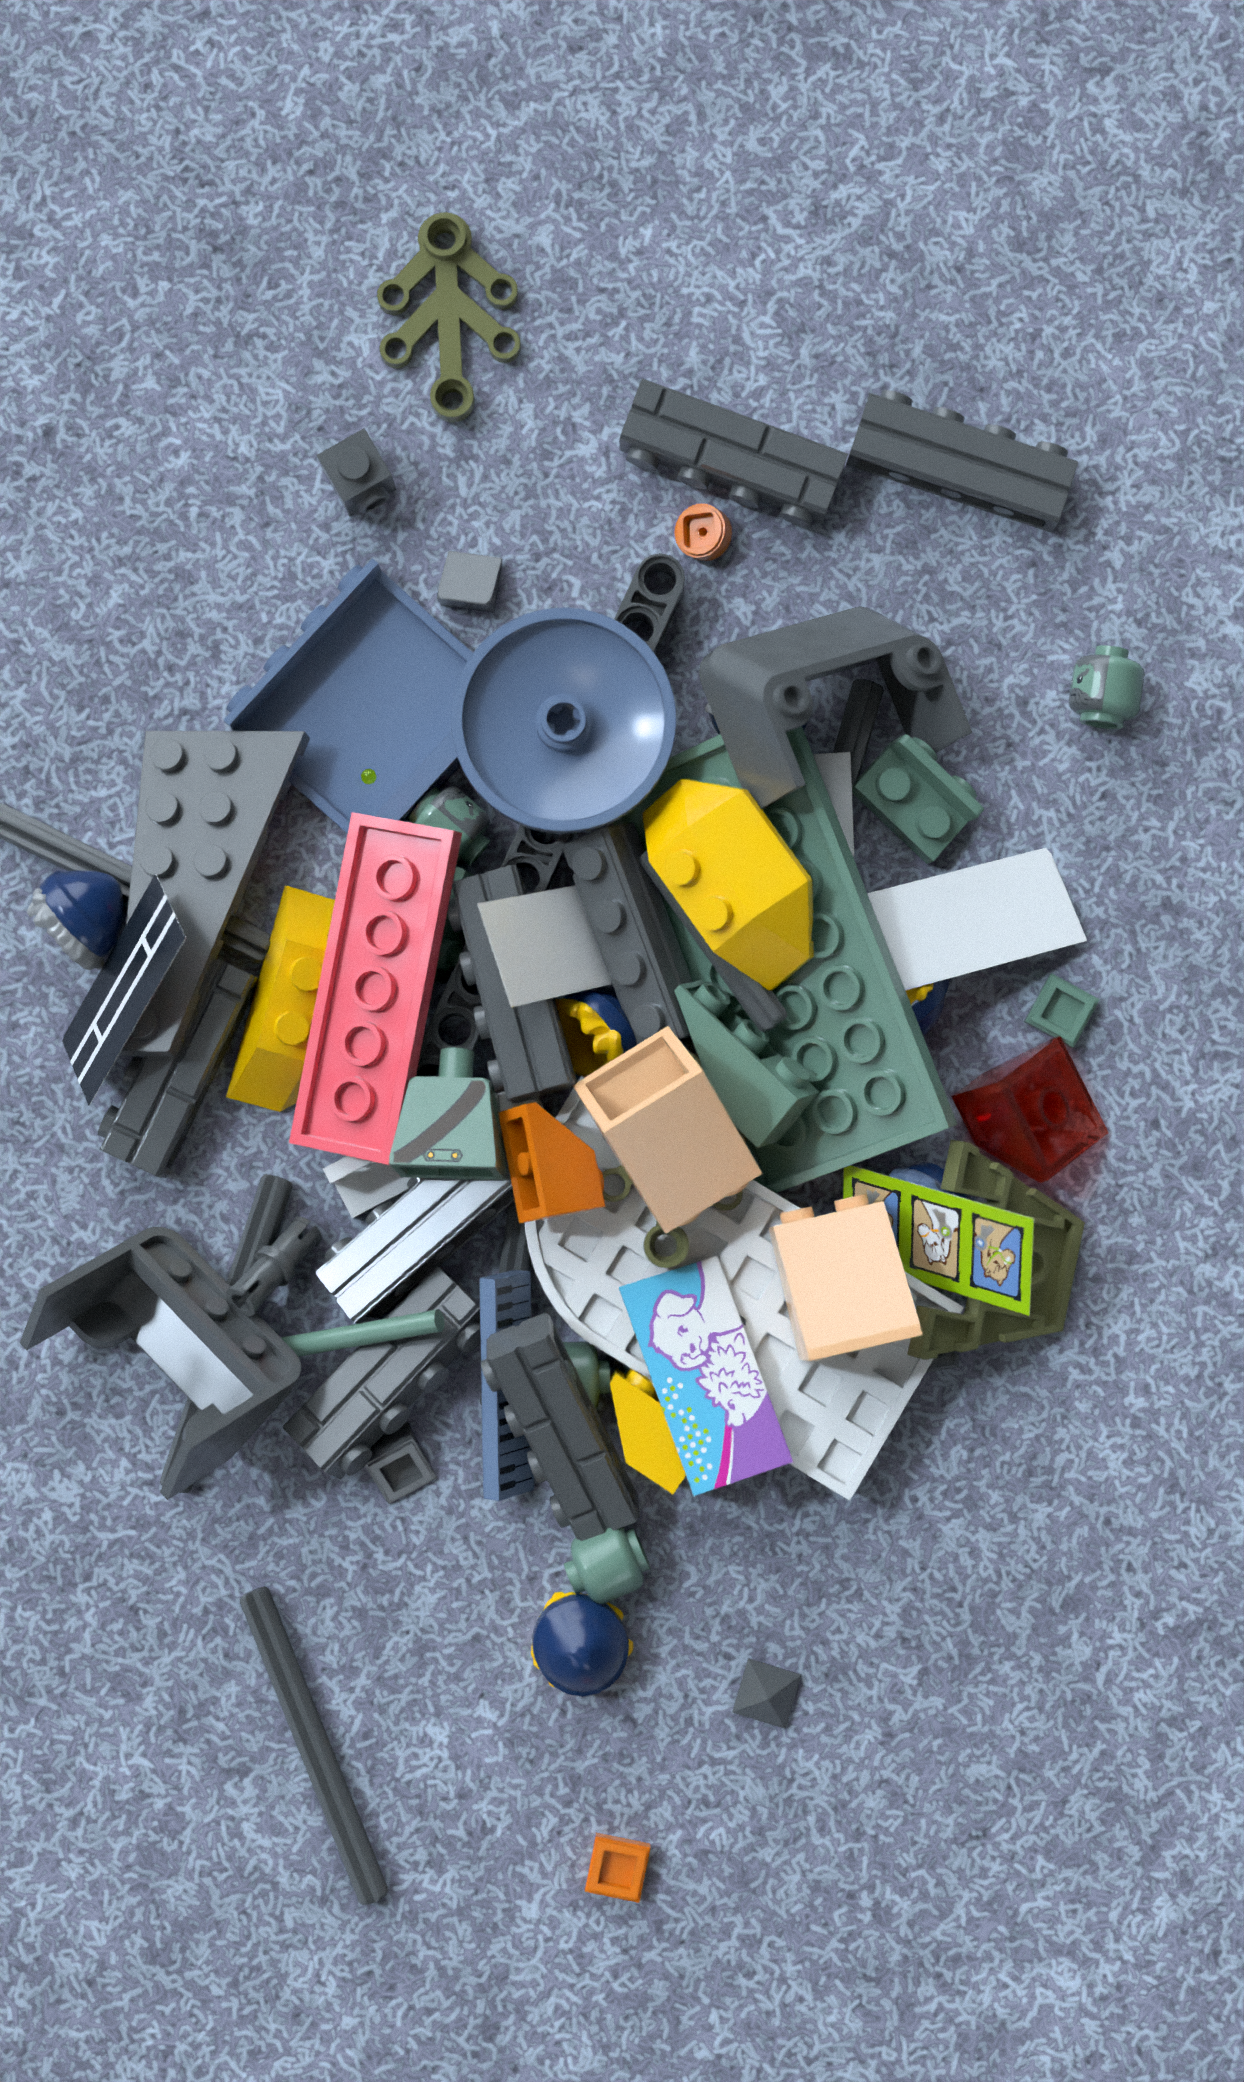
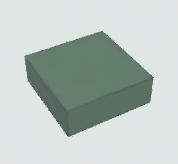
(1061, 1010)

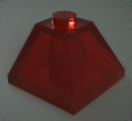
(1032, 1111)

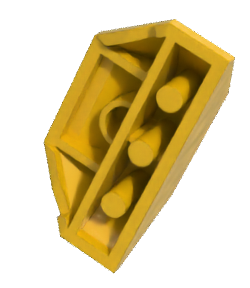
(733, 878)
(283, 1004)

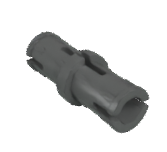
(274, 1266)

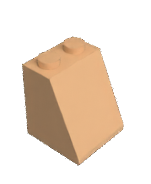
(668, 1129)
(843, 1279)

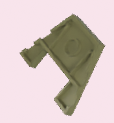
(1054, 1262)

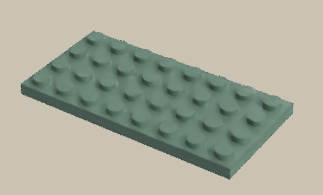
(843, 1006)

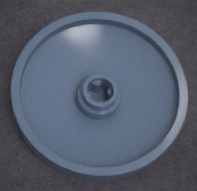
(563, 720)

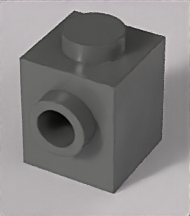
(357, 473)

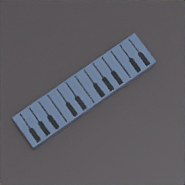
(506, 1469)

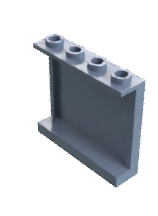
(370, 692)

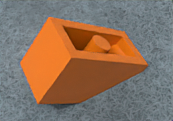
(548, 1165)

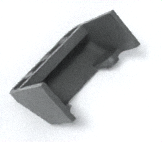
(762, 690)
(181, 1318)

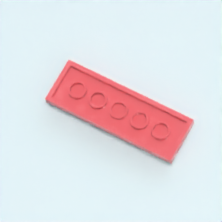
(374, 985)

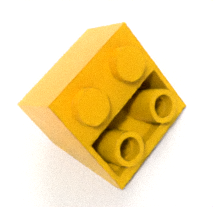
(644, 1430)

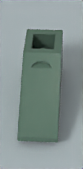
(749, 1076)

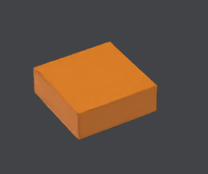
(617, 1867)

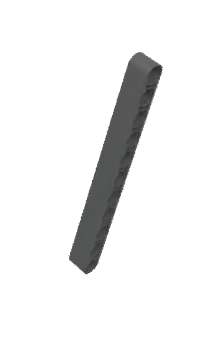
(637, 605)

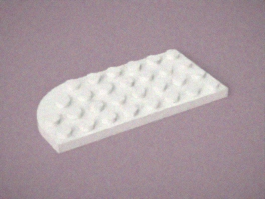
(828, 1408)

